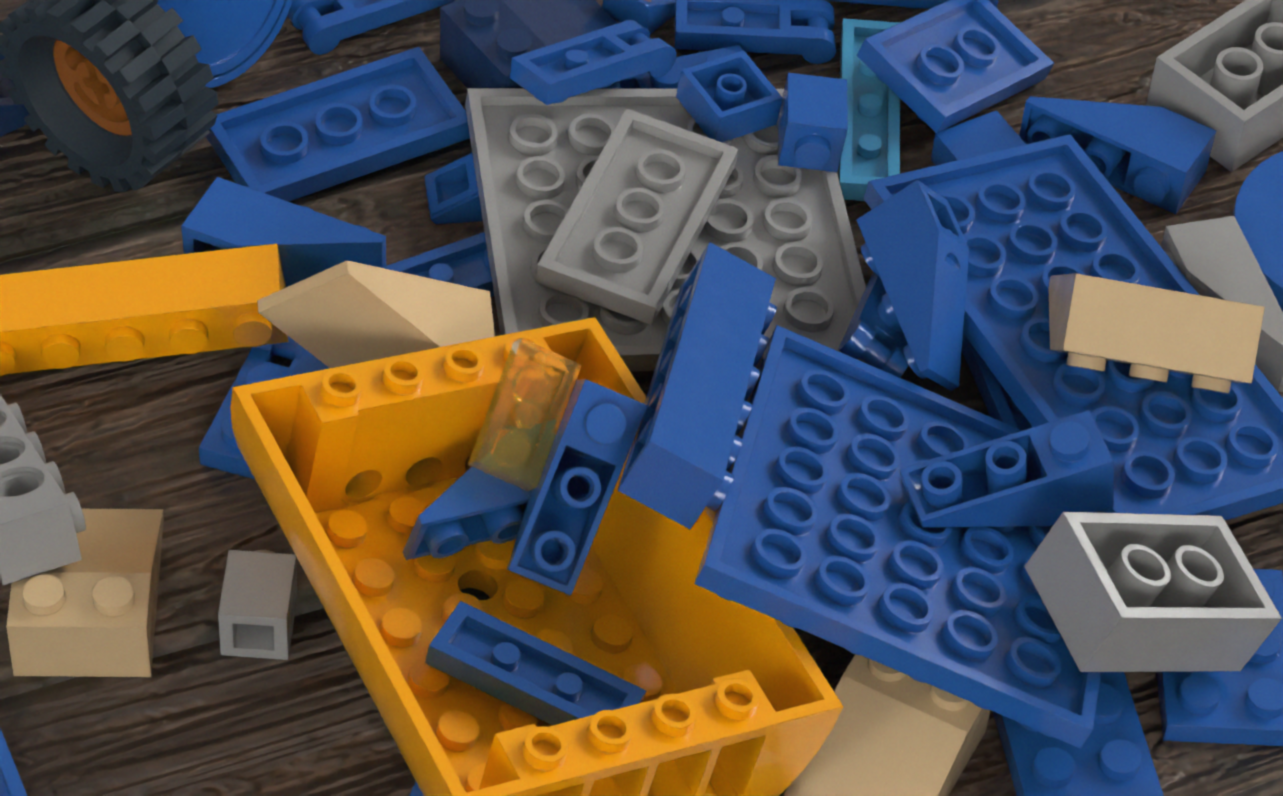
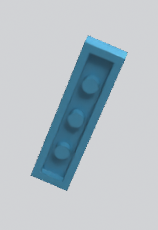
(873, 115)

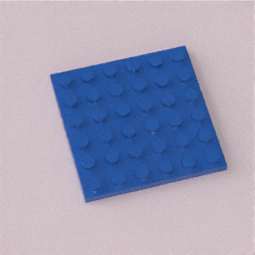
(836, 549)

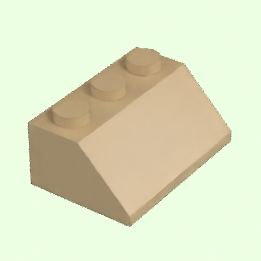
(1153, 331)

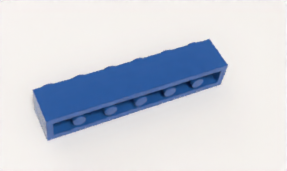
(701, 389)

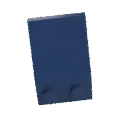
(485, 34)

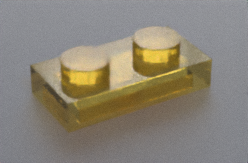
(524, 414)

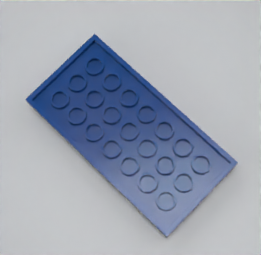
(1052, 214)

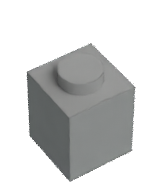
(258, 604)

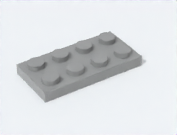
(637, 216)

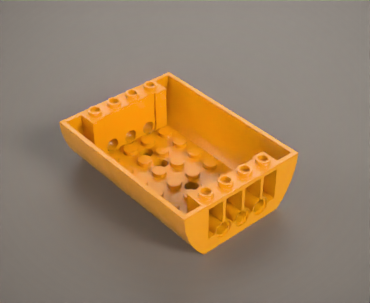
(373, 444)

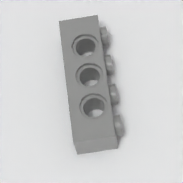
(35, 511)

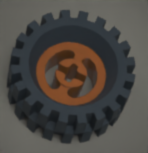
(108, 85)

